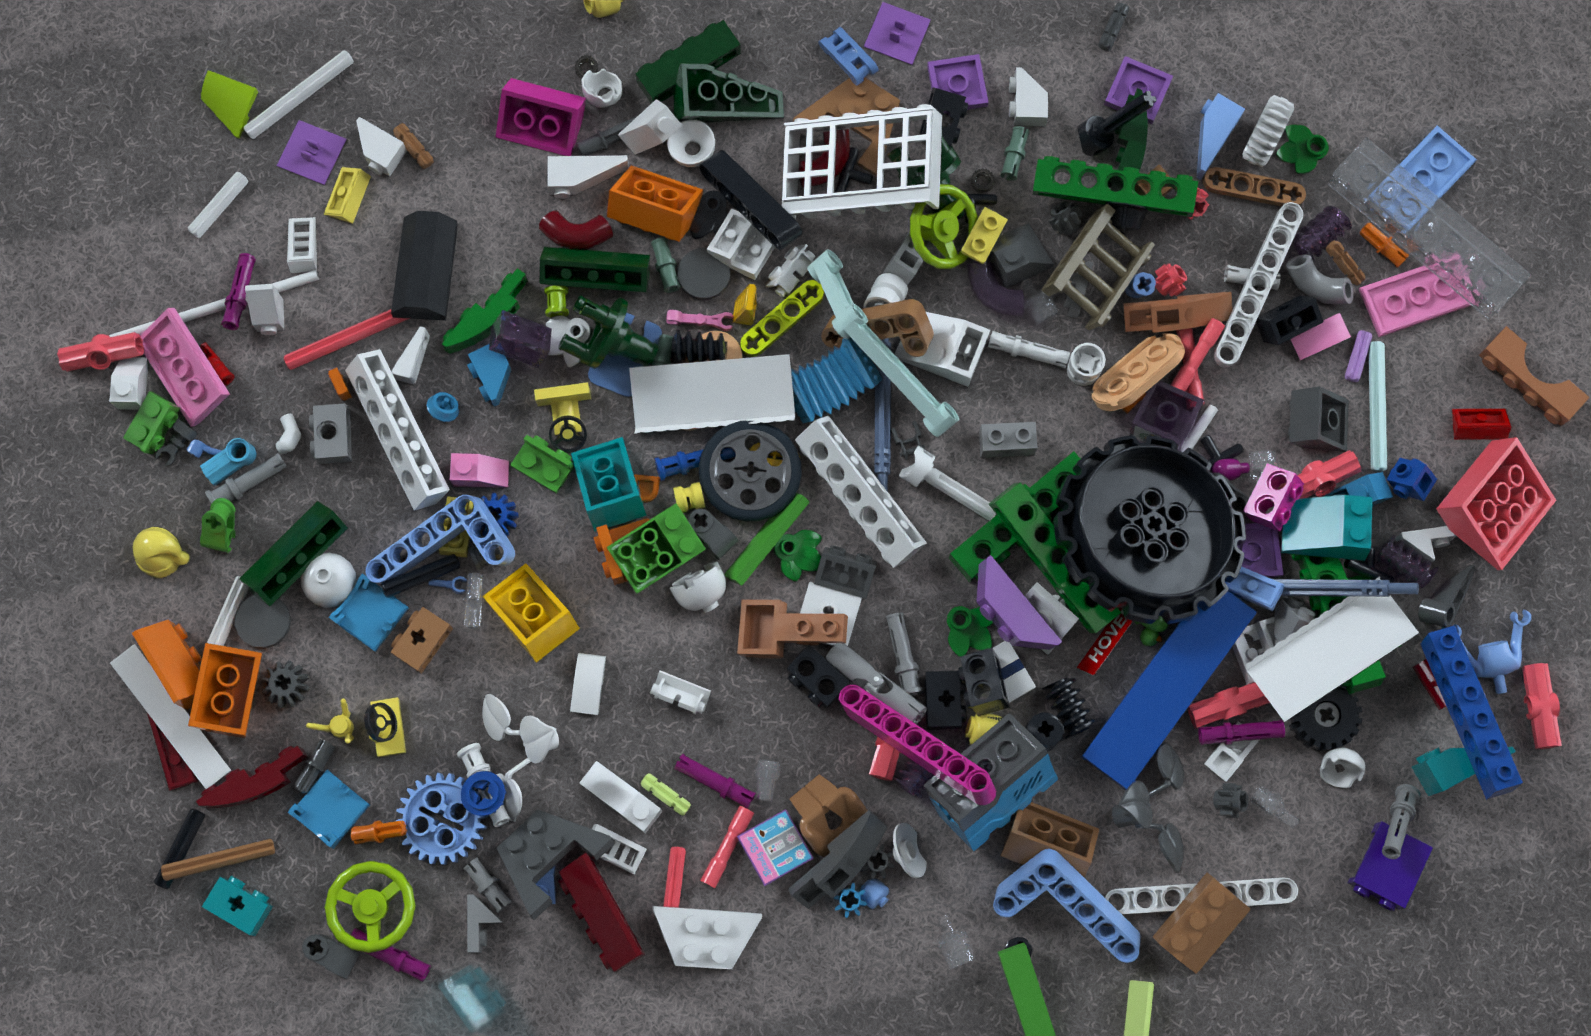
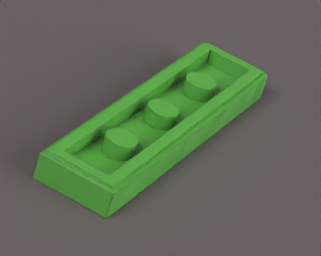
(765, 541)
(1026, 991)

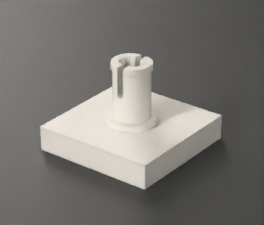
(830, 601)
(1052, 611)

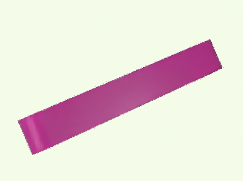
(923, 752)

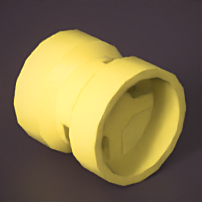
(695, 496)

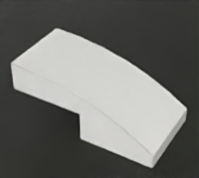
(588, 683)
(1228, 758)

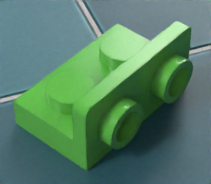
(152, 423)
(543, 463)

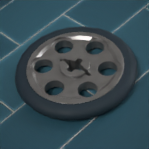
(766, 503)

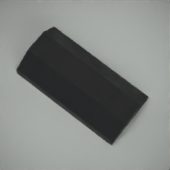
(424, 266)

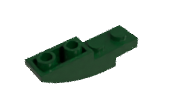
(1134, 137)

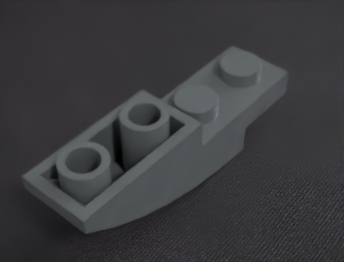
(846, 858)

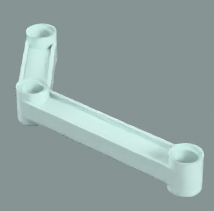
(852, 321)

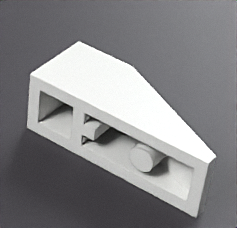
(577, 173)
(621, 797)

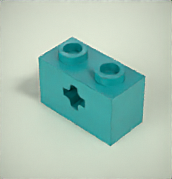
(222, 904)

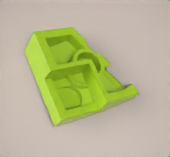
(228, 100)

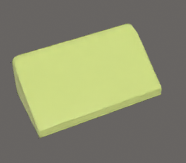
(1139, 1008)

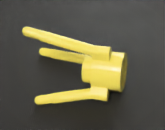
(339, 726)

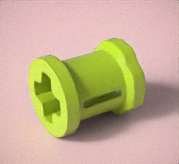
(556, 301)

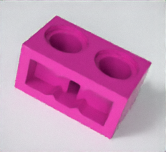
(1267, 495)

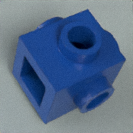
(1411, 479)

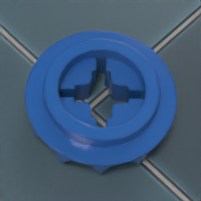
(480, 781)

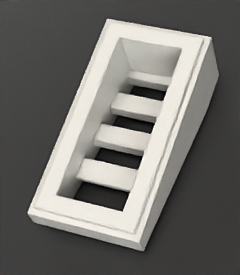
(306, 260)
(409, 363)
(629, 844)

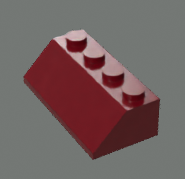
(601, 913)

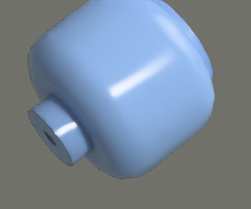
(875, 893)

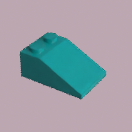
(608, 484)
(1329, 527)
(1444, 769)

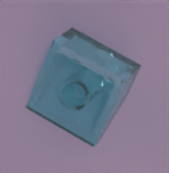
(473, 998)

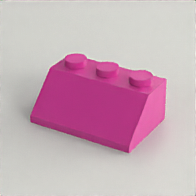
(540, 117)

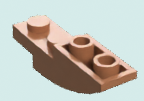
(1178, 313)

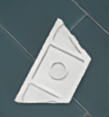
(705, 936)

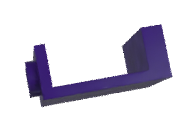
(1386, 878)

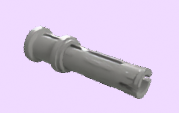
(234, 488)
(906, 667)
(1393, 844)

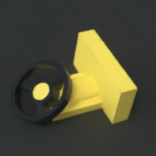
(565, 412)
(385, 726)

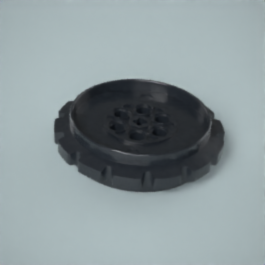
(1124, 573)

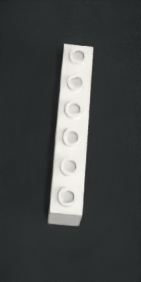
(397, 429)
(873, 495)

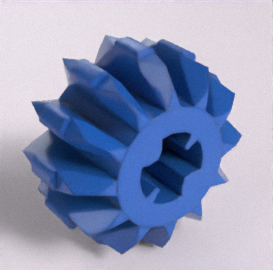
(507, 513)

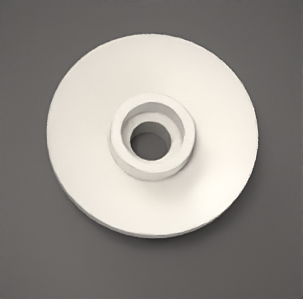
(907, 852)

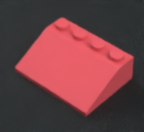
(1497, 502)

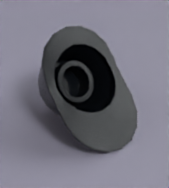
(1127, 216)

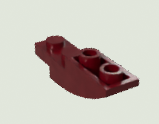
(244, 788)

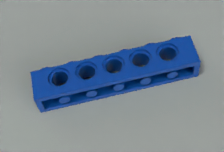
(1471, 712)

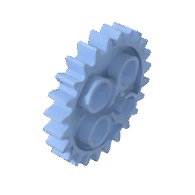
(431, 841)

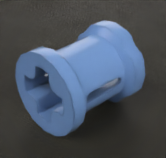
(1146, 289)

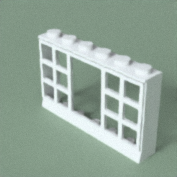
(859, 200)

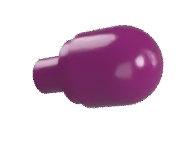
(1230, 468)

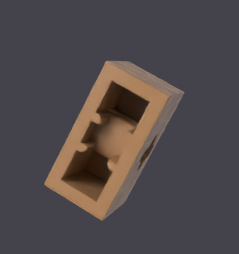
(420, 654)

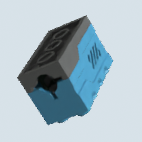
(1018, 771)

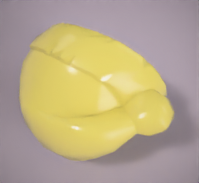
(158, 552)

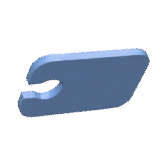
(614, 371)

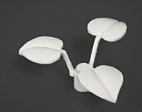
(537, 740)

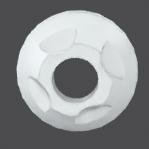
(689, 132)

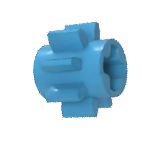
(842, 904)

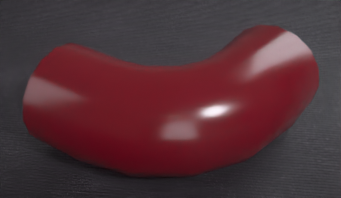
(821, 163)
(573, 235)

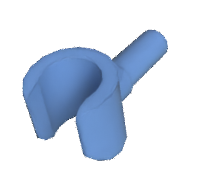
(197, 447)
(449, 584)

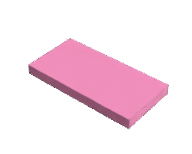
(1409, 300)
(183, 367)

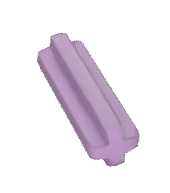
(1358, 356)

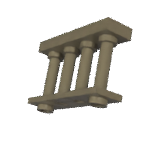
(1073, 263)

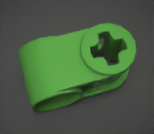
(218, 526)

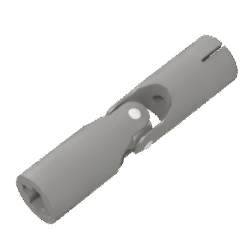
(865, 676)

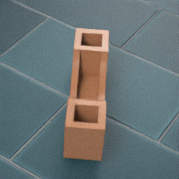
(1506, 356)

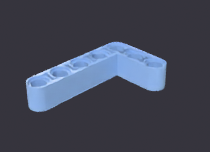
(439, 537)
(1071, 899)

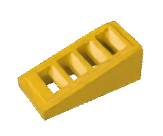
(745, 306)

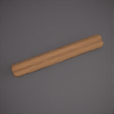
(217, 859)

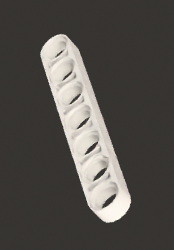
(1256, 297)
(1241, 889)

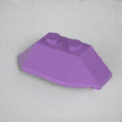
(1010, 610)

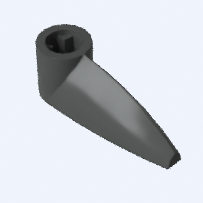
(1447, 600)

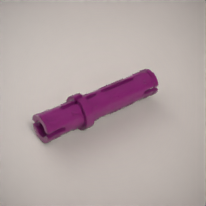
(235, 301)
(1241, 732)
(715, 781)
(398, 959)

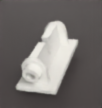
(783, 276)
(686, 693)

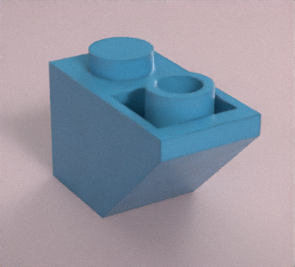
(493, 372)
(1370, 485)

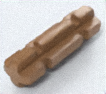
(413, 146)
(1345, 262)

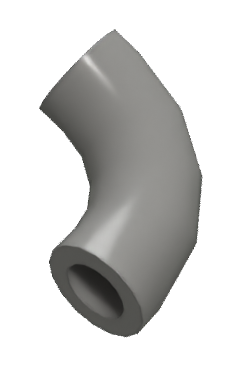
(1316, 284)

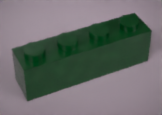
(711, 47)
(594, 269)
(293, 553)

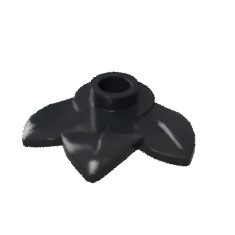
(707, 218)

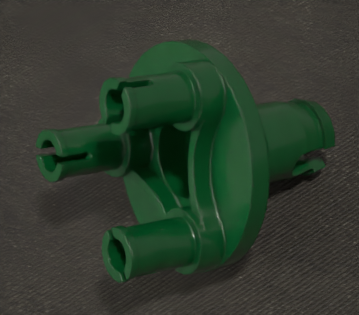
(916, 175)
(610, 336)

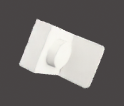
(1422, 541)

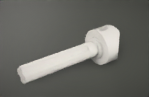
(923, 470)

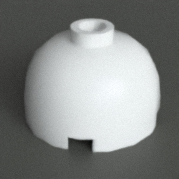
(328, 580)
(701, 588)

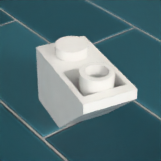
(1030, 101)

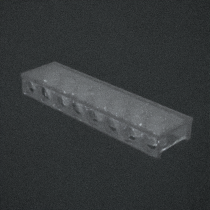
(1428, 226)

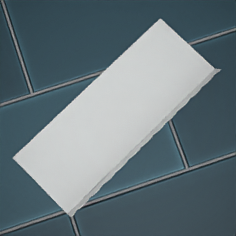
(712, 393)
(1329, 651)

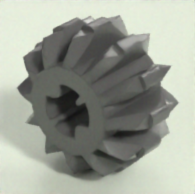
(279, 694)

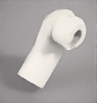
(291, 435)

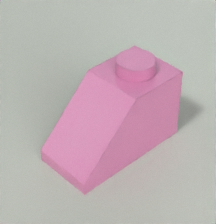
(478, 471)

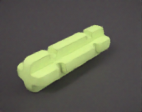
(665, 794)

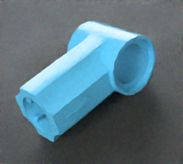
(226, 462)

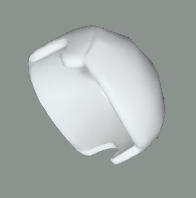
(594, 82)
(1350, 760)

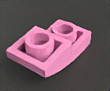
(1321, 336)

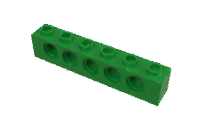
(1181, 204)
(1006, 508)
(964, 555)
(1333, 570)

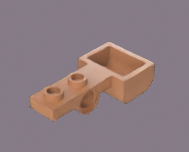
(768, 626)

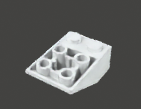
(953, 349)

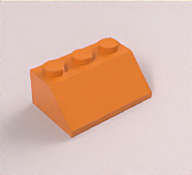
(654, 203)
(171, 659)
(225, 690)

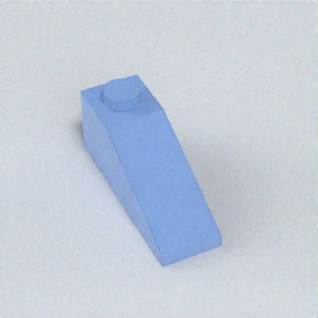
(1216, 126)

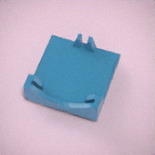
(369, 613)
(329, 809)

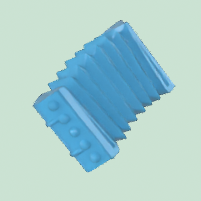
(833, 380)

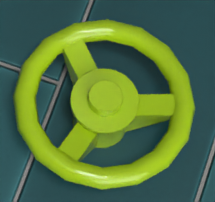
(942, 228)
(370, 907)

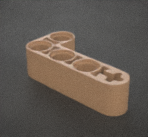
(896, 324)

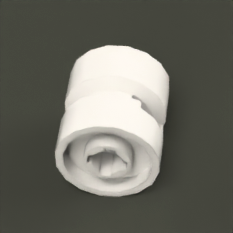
(885, 290)
(1085, 364)

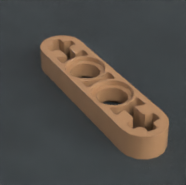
(1254, 183)

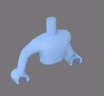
(1497, 658)

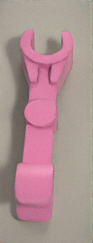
(677, 318)

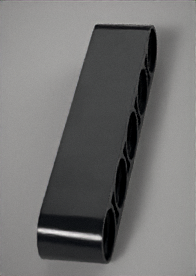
(751, 200)

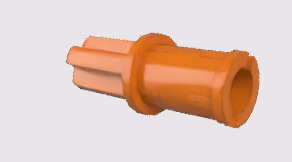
(1383, 244)
(378, 831)

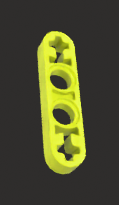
(779, 316)

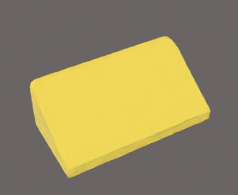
(347, 194)

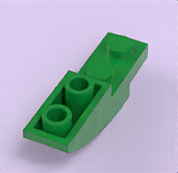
(477, 322)

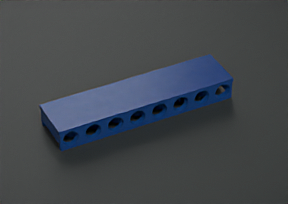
(1166, 689)

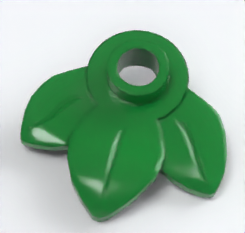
(1298, 148)
(802, 556)
(971, 633)

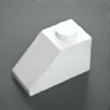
(650, 128)
(379, 148)
(265, 308)
(129, 383)

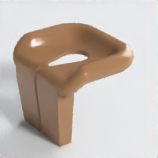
(815, 801)

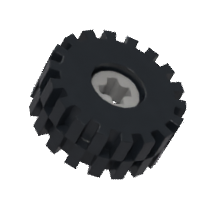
(1333, 733)

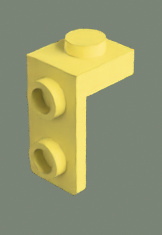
(984, 235)

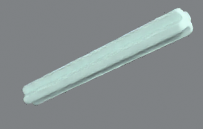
(1377, 405)

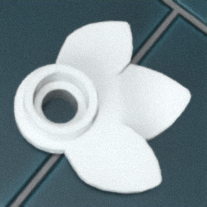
(562, 325)

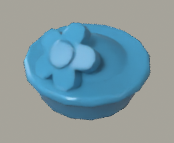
(443, 407)

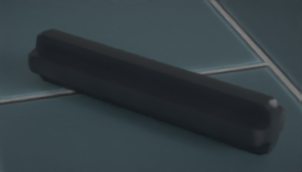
(420, 575)
(181, 843)

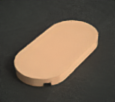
(1137, 372)

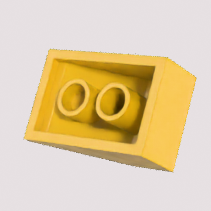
(531, 612)

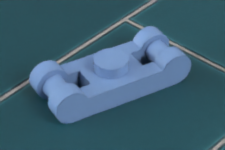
(848, 55)

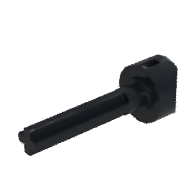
(1098, 133)

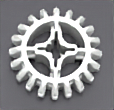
(1268, 130)

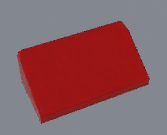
(1480, 424)

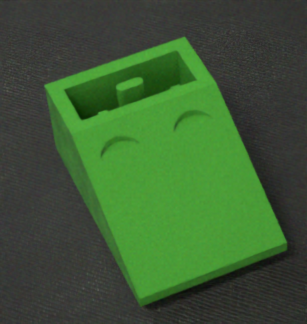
(656, 548)

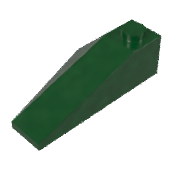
(721, 97)

